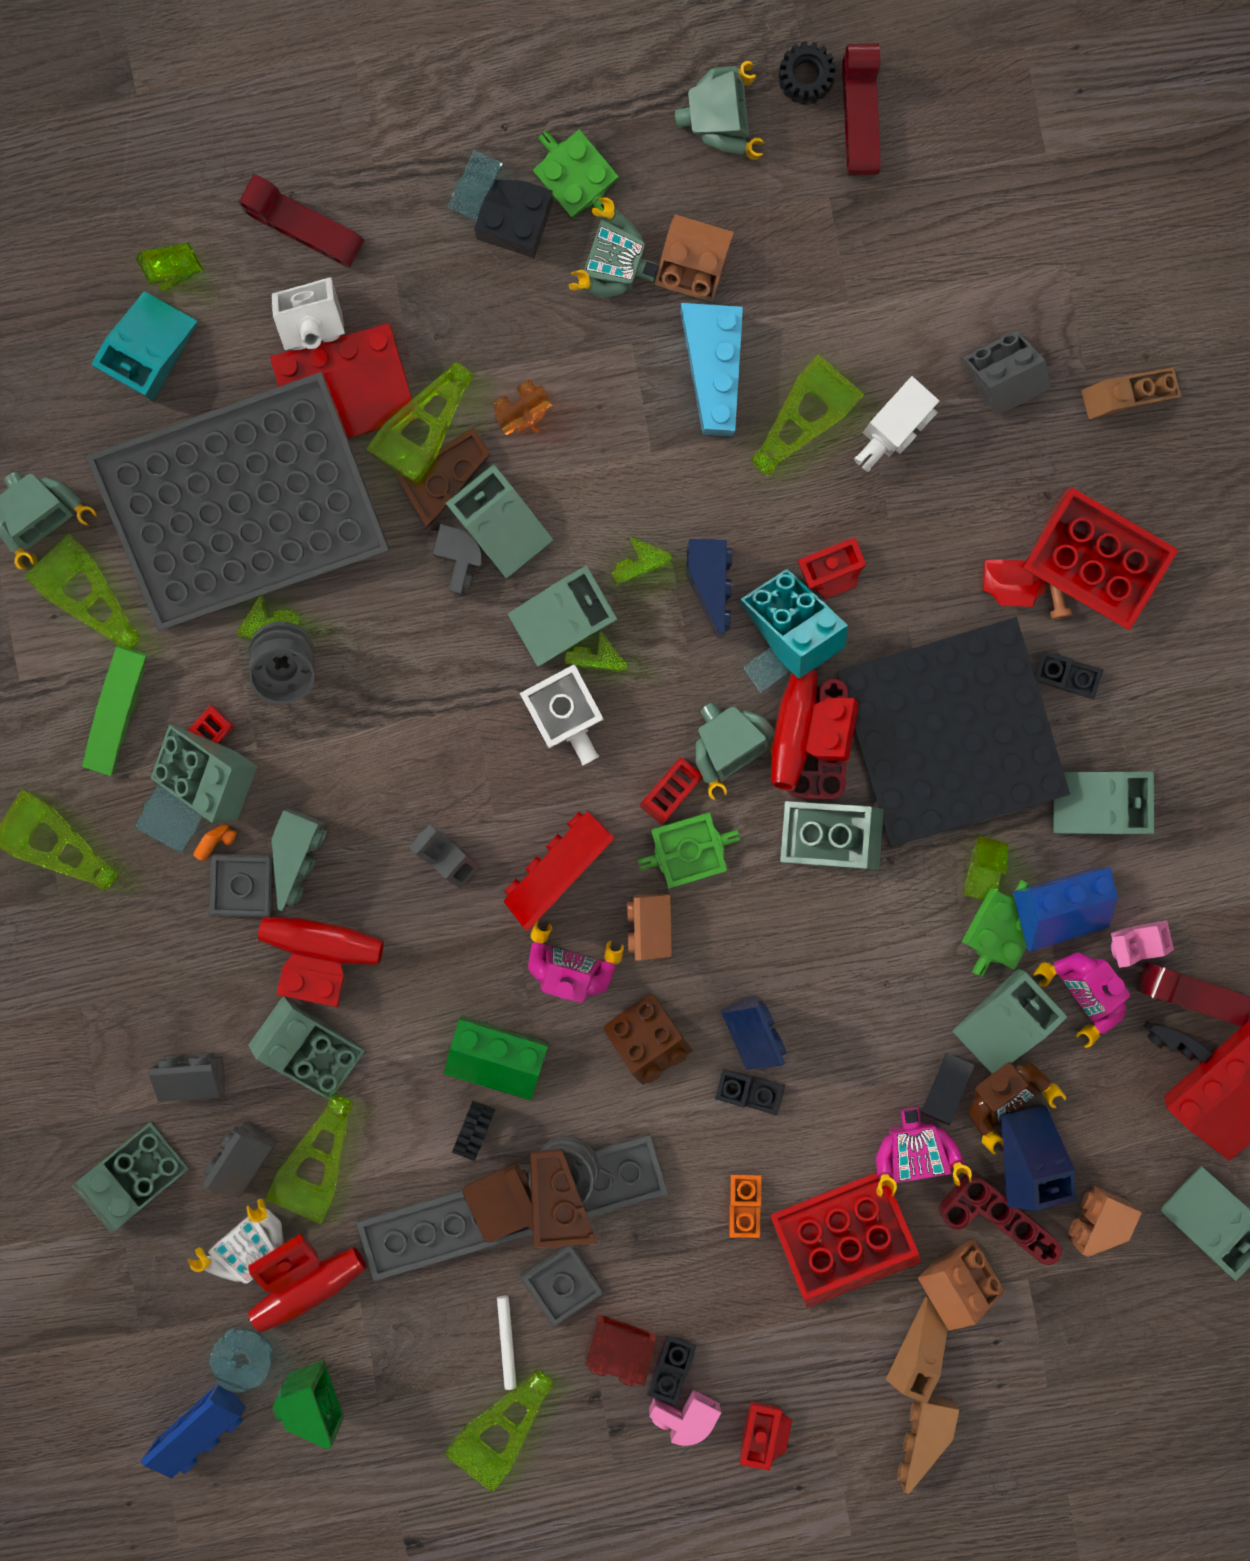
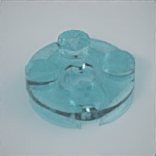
(224, 1365)

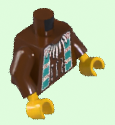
(1005, 1093)

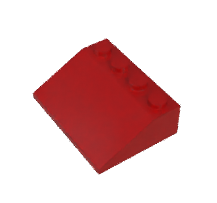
(361, 373)
(1099, 558)
(558, 869)
(1216, 1097)
(845, 1239)

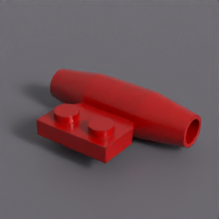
(809, 728)
(317, 954)
(299, 1281)

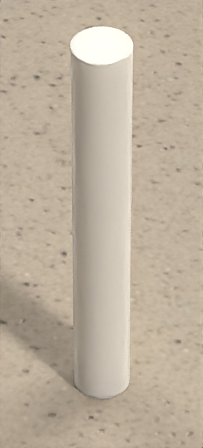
(506, 1342)

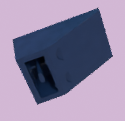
(707, 576)
(750, 1029)
(1035, 1161)

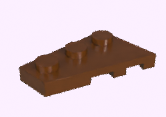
(446, 476)
(556, 1205)

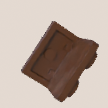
(647, 1039)
(500, 1202)

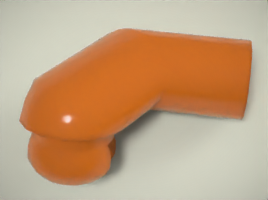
(213, 837)

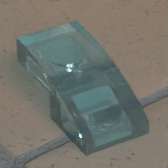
(475, 184)
(765, 670)

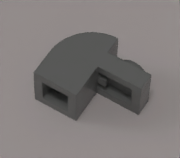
(458, 547)
(445, 856)

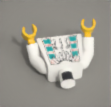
(242, 1246)

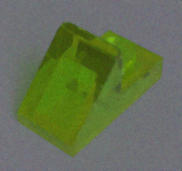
(168, 265)
(648, 560)
(260, 616)
(606, 658)
(985, 868)

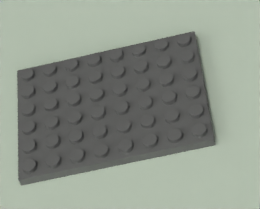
(239, 501)

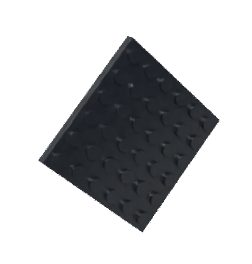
(954, 732)

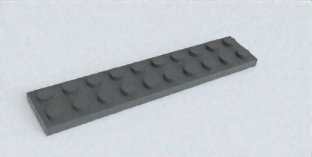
(447, 1229)

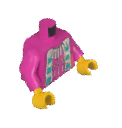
(569, 973)
(1094, 988)
(917, 1153)

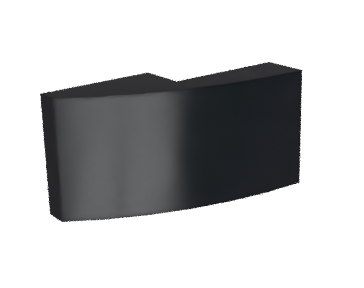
(1068, 675)
(1170, 1038)
(947, 1089)
(750, 1091)
(671, 1370)

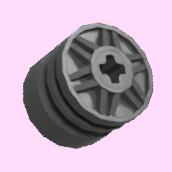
(281, 662)
(582, 1163)

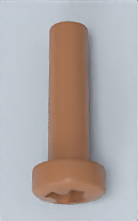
(1060, 610)

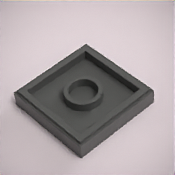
(241, 885)
(562, 1284)

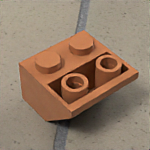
(693, 258)
(651, 926)
(1103, 1222)
(961, 1286)

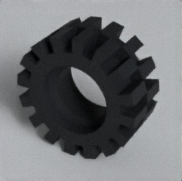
(812, 55)
(473, 1130)

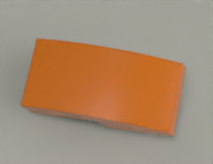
(744, 1206)

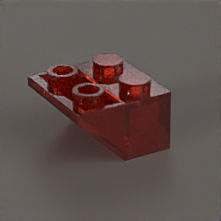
(619, 1350)

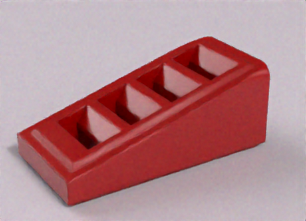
(213, 713)
(655, 811)

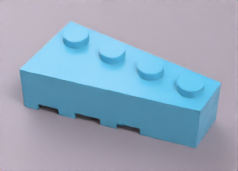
(714, 359)

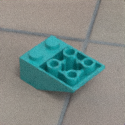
(145, 345)
(795, 623)

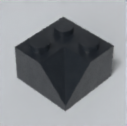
(514, 216)

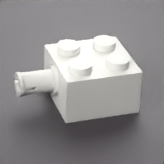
(308, 315)
(894, 424)
(564, 711)

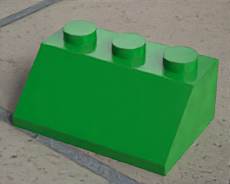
(495, 1057)
(310, 1405)

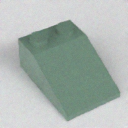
(832, 835)

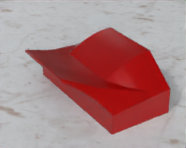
(833, 568)
(1011, 583)
(764, 1435)

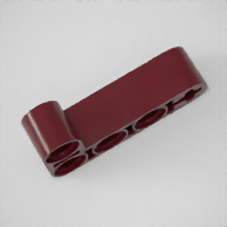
(860, 102)
(270, 207)
(823, 768)
(1194, 994)
(1005, 1221)

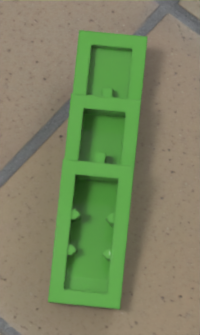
(114, 710)

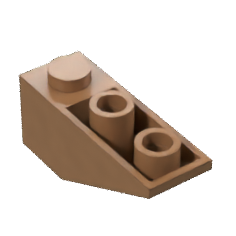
(1130, 392)
(921, 1355)
(929, 1437)

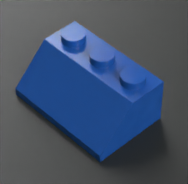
(1066, 907)
(195, 1432)

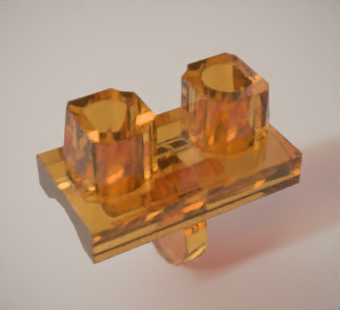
(523, 412)

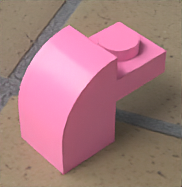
(1141, 943)
(691, 1423)

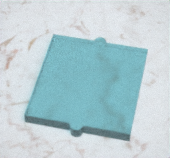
(168, 819)

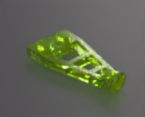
(826, 385)
(401, 453)
(58, 568)
(23, 821)
(299, 1195)
(478, 1458)

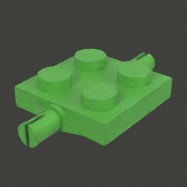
(575, 173)
(689, 850)
(997, 932)

